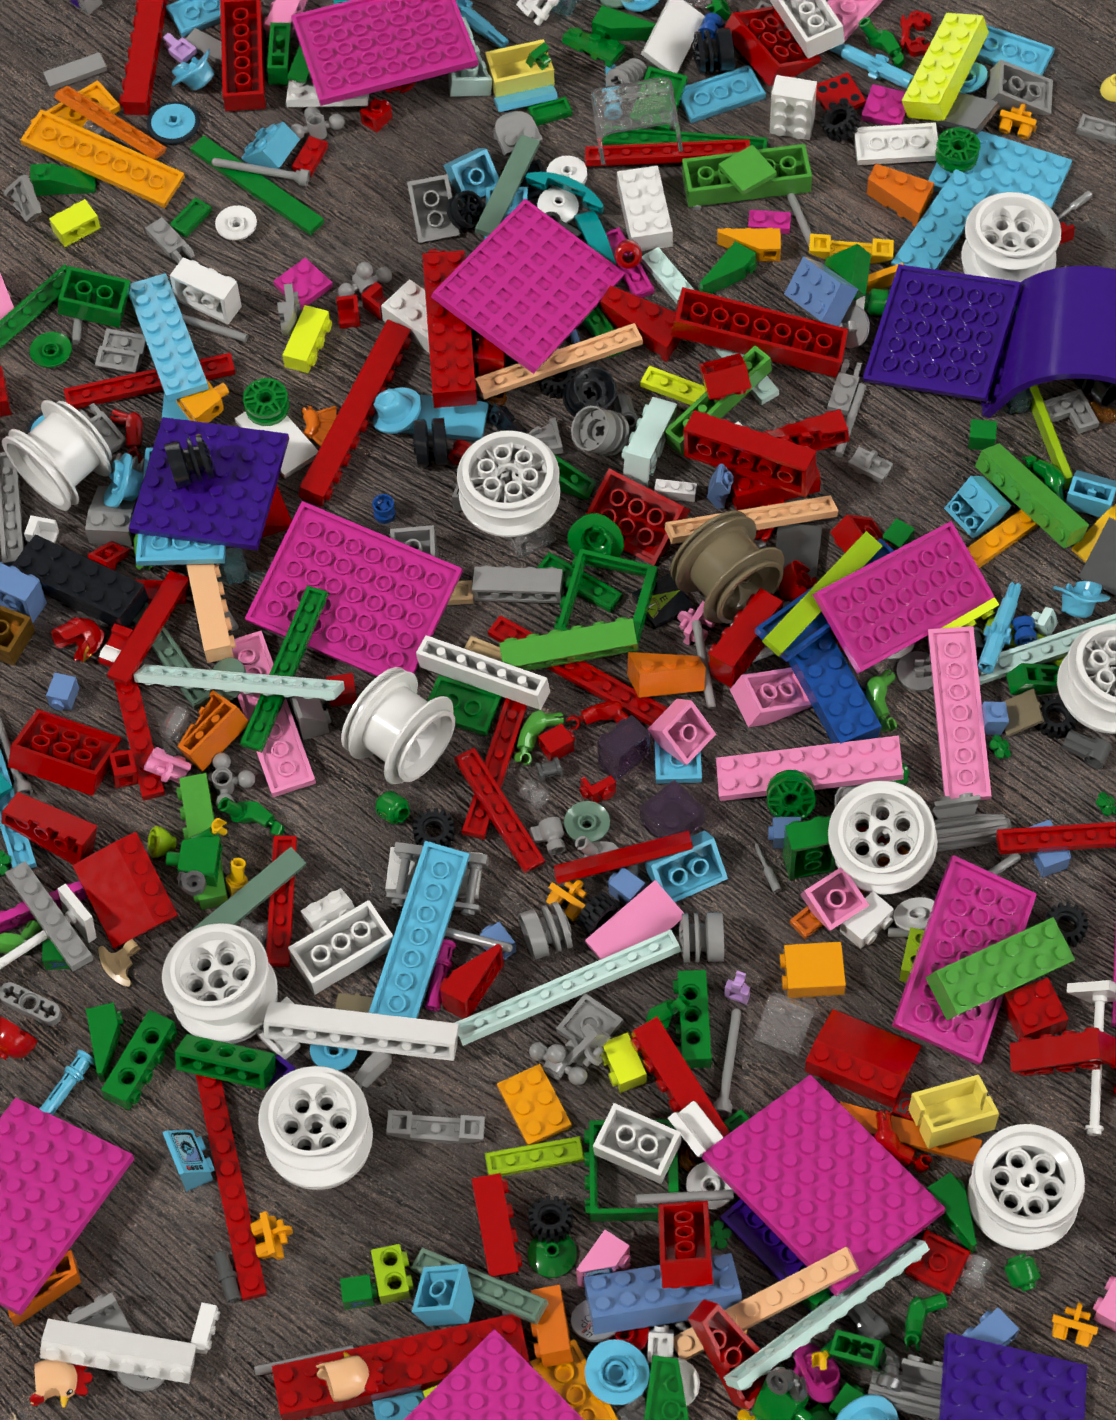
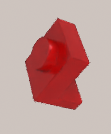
(600, 791)

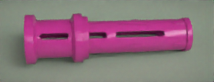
(440, 971)

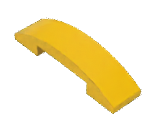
(823, 247)

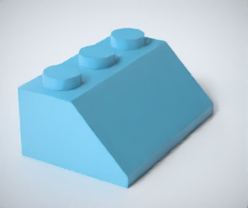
(689, 870)

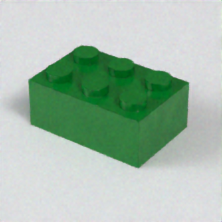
(93, 297)
(807, 848)

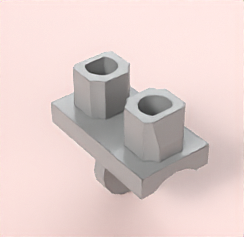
(870, 464)
(589, 1049)

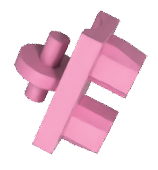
(687, 618)
(167, 765)

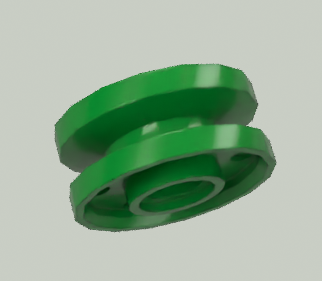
(957, 149)
(266, 413)
(788, 783)

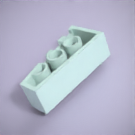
(473, 80)
(648, 440)

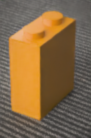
(813, 970)

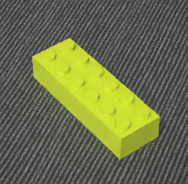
(945, 66)

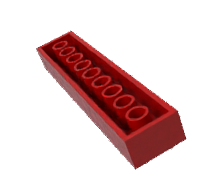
(407, 1363)

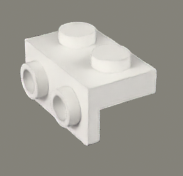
(327, 909)

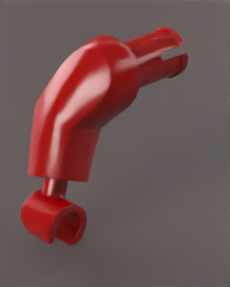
(134, 430)
(599, 711)
(892, 1144)

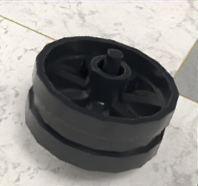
(470, 208)

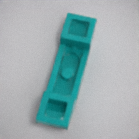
(543, 179)
(594, 234)

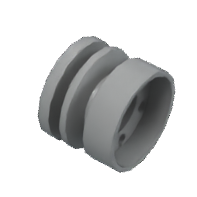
(600, 430)
(545, 930)
(702, 937)

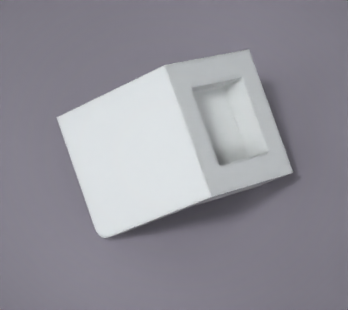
(43, 527)

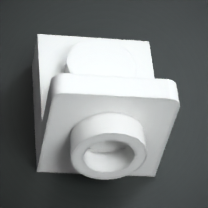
(660, 1342)

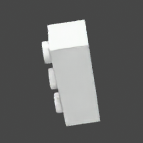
(676, 490)
(205, 1327)

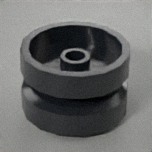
(430, 442)

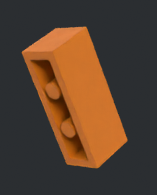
(552, 1329)

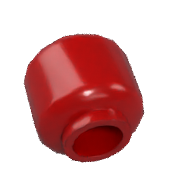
(630, 260)

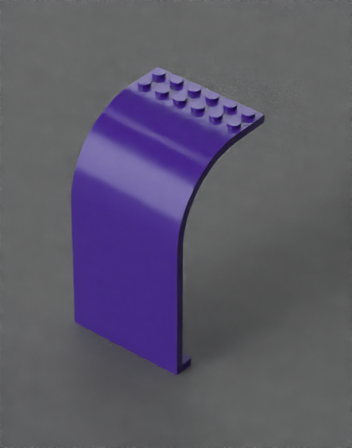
(1058, 332)

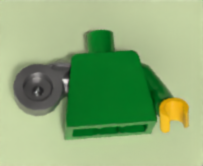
(199, 859)
(862, 1353)
(780, 1398)

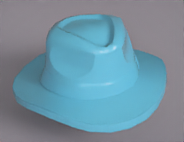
(195, 74)
(396, 409)
(125, 482)
(1081, 599)
(616, 1372)
(869, 1408)

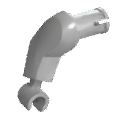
(589, 849)
(372, 1068)

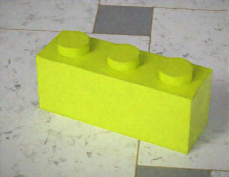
(307, 339)

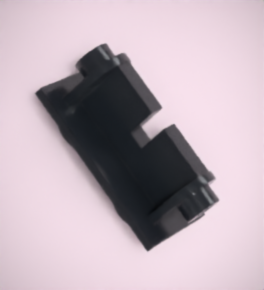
(503, 419)

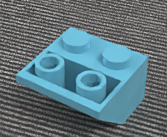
(271, 146)
(1091, 493)
(977, 506)

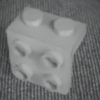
(101, 1313)

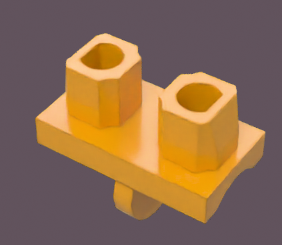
(1019, 118)
(559, 894)
(274, 1234)
(1085, 1331)

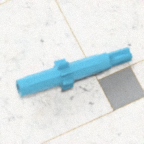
(480, 24)
(876, 65)
(999, 632)

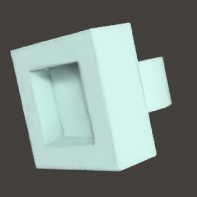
(1045, 622)

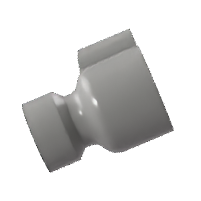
(549, 831)

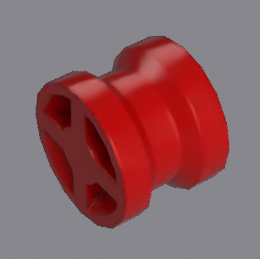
(459, 449)

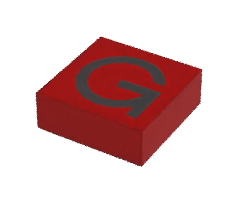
(902, 1106)

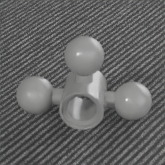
(316, 124)
(363, 280)
(222, 762)
(556, 1063)

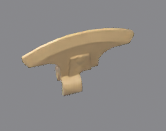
(118, 963)

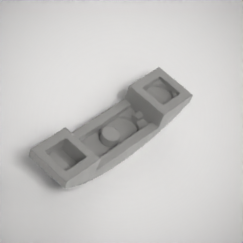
(435, 1129)

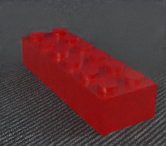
(242, 55)
(750, 453)

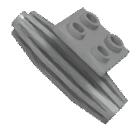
(959, 825)
(920, 1388)

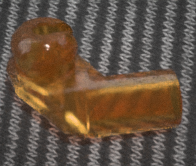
(1103, 415)

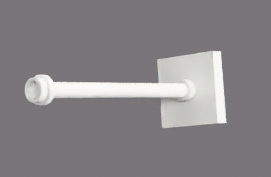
(74, 913)
(1098, 993)

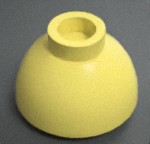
(1108, 88)

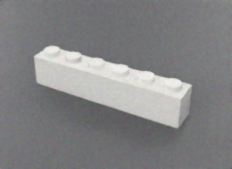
(483, 672)
(118, 1351)

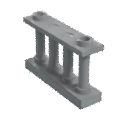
(409, 851)

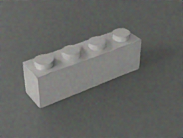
(518, 584)

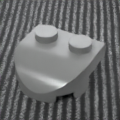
(511, 126)
(289, 310)

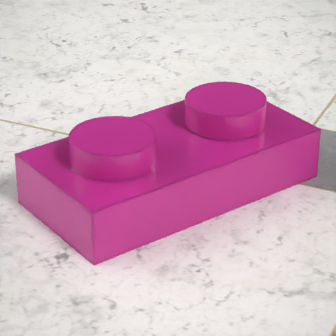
(770, 219)

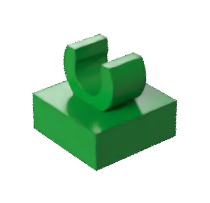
(720, 8)
(539, 57)

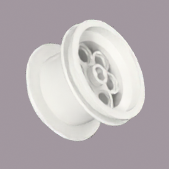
(1010, 237)
(58, 453)
(398, 726)
(863, 806)
(216, 1012)
(1033, 1148)
(321, 1166)

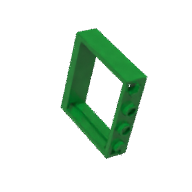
(614, 563)
(619, 1214)

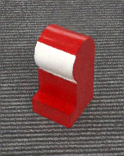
(114, 645)

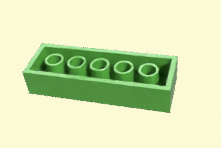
(708, 185)
(1000, 968)

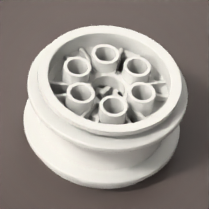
(515, 454)
(1091, 697)

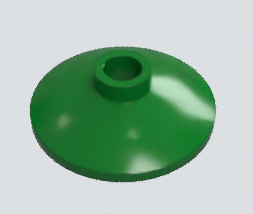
(49, 343)
(555, 1264)

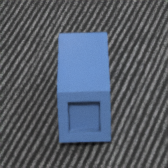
(720, 486)

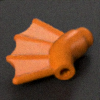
(318, 422)

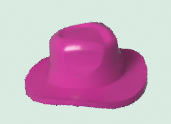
(821, 1384)

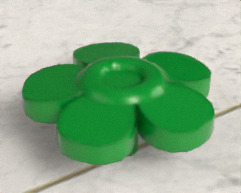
(1000, 747)
(1106, 804)
(5, 860)
(718, 1234)

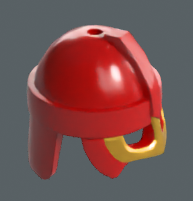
(83, 633)

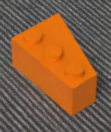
(901, 192)
(665, 673)
(213, 731)
(61, 1280)

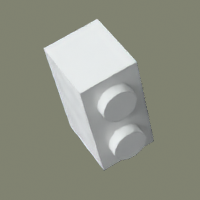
(865, 925)

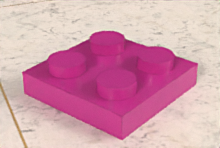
(884, 106)
(306, 280)

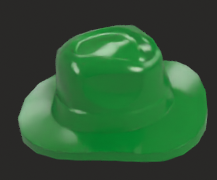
(596, 534)

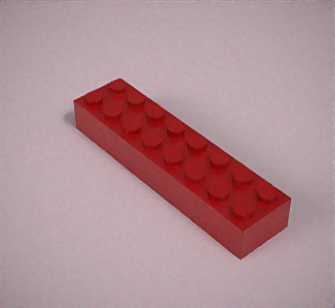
(742, 326)
(448, 338)

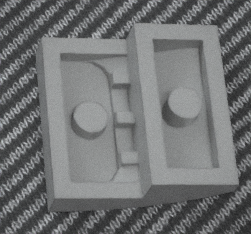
(121, 351)

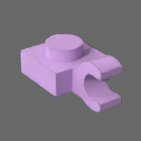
(179, 49)
(737, 989)

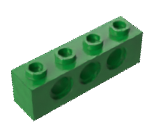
(694, 983)
(151, 1027)
(225, 1061)

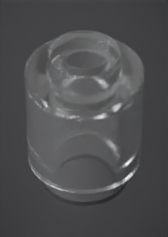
(175, 723)

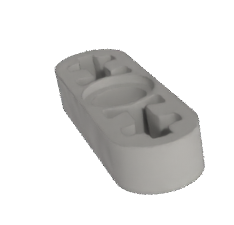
(34, 1013)

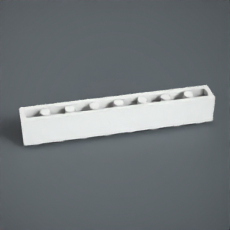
(361, 1030)

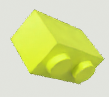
(74, 223)
(623, 1063)

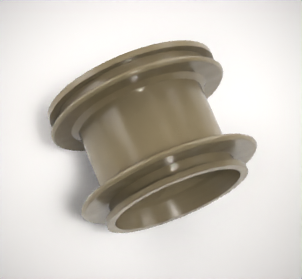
(726, 565)

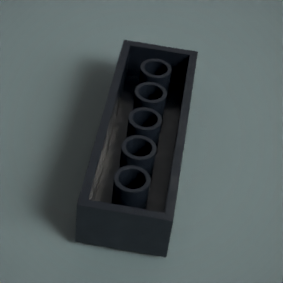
(82, 582)

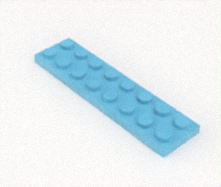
(167, 337)
(420, 931)

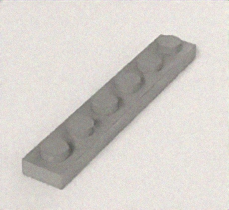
(10, 512)
(49, 916)

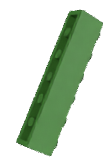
(758, 368)
(1031, 495)
(571, 645)
(199, 816)

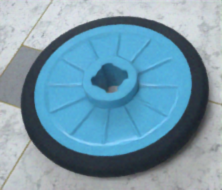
(173, 122)

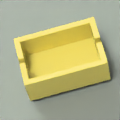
(511, 72)
(953, 1111)

